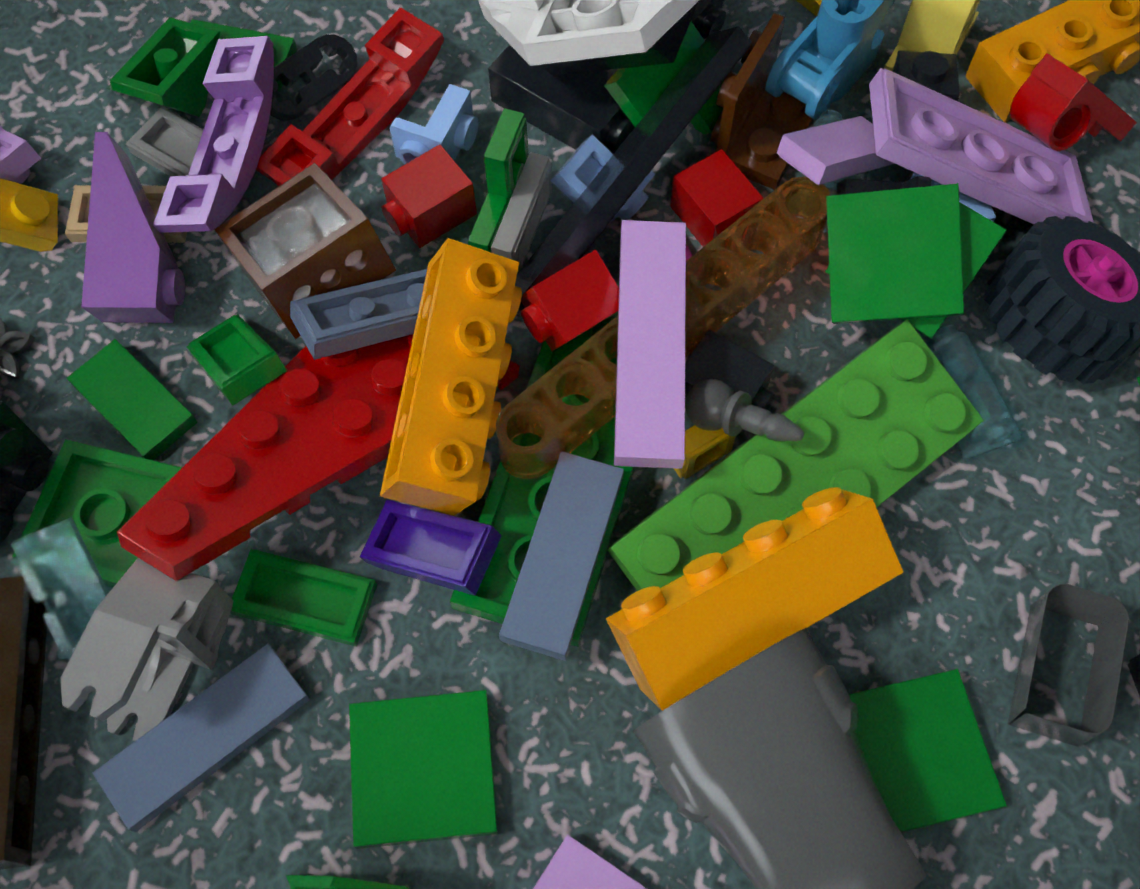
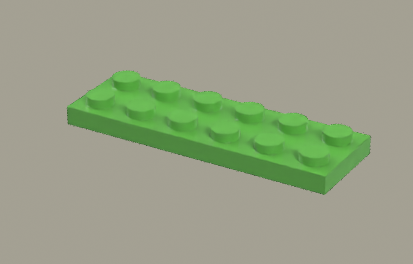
(862, 433)

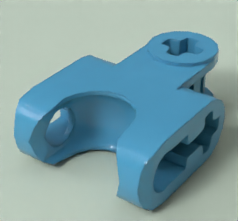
(829, 53)

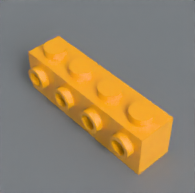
(1079, 33)
(453, 380)
(753, 594)

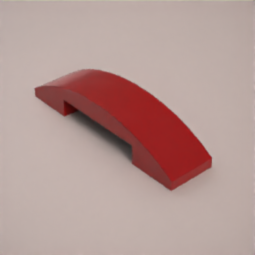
(364, 107)

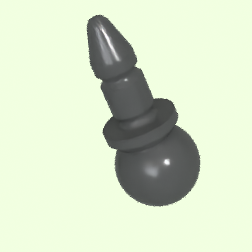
(715, 406)

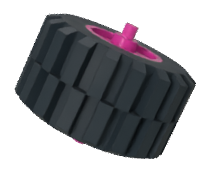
(1069, 299)

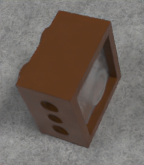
(304, 243)

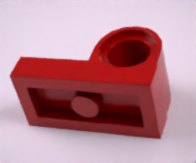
(1064, 106)

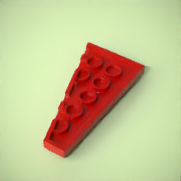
(290, 440)

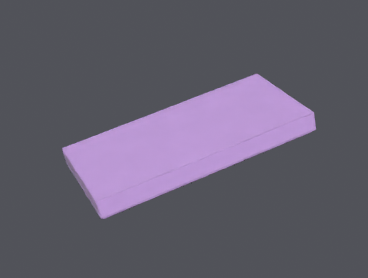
(977, 151)

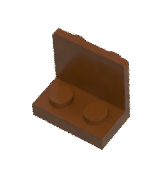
(752, 118)

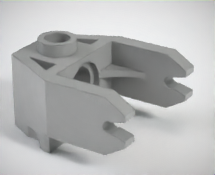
(145, 646)

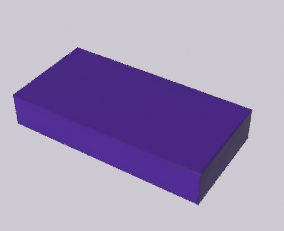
(431, 546)

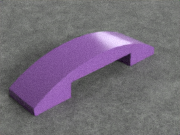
(231, 140)

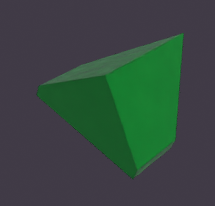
(170, 67)

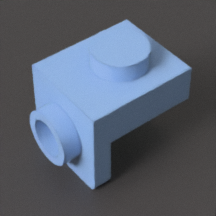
(449, 125)
(583, 168)

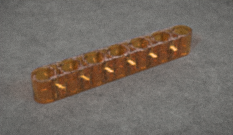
(723, 262)

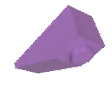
(127, 261)

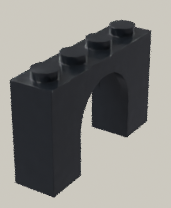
(575, 104)

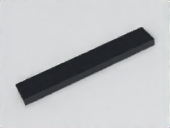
(635, 157)

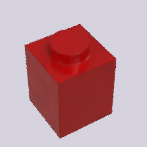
(712, 196)
(428, 197)
(570, 301)

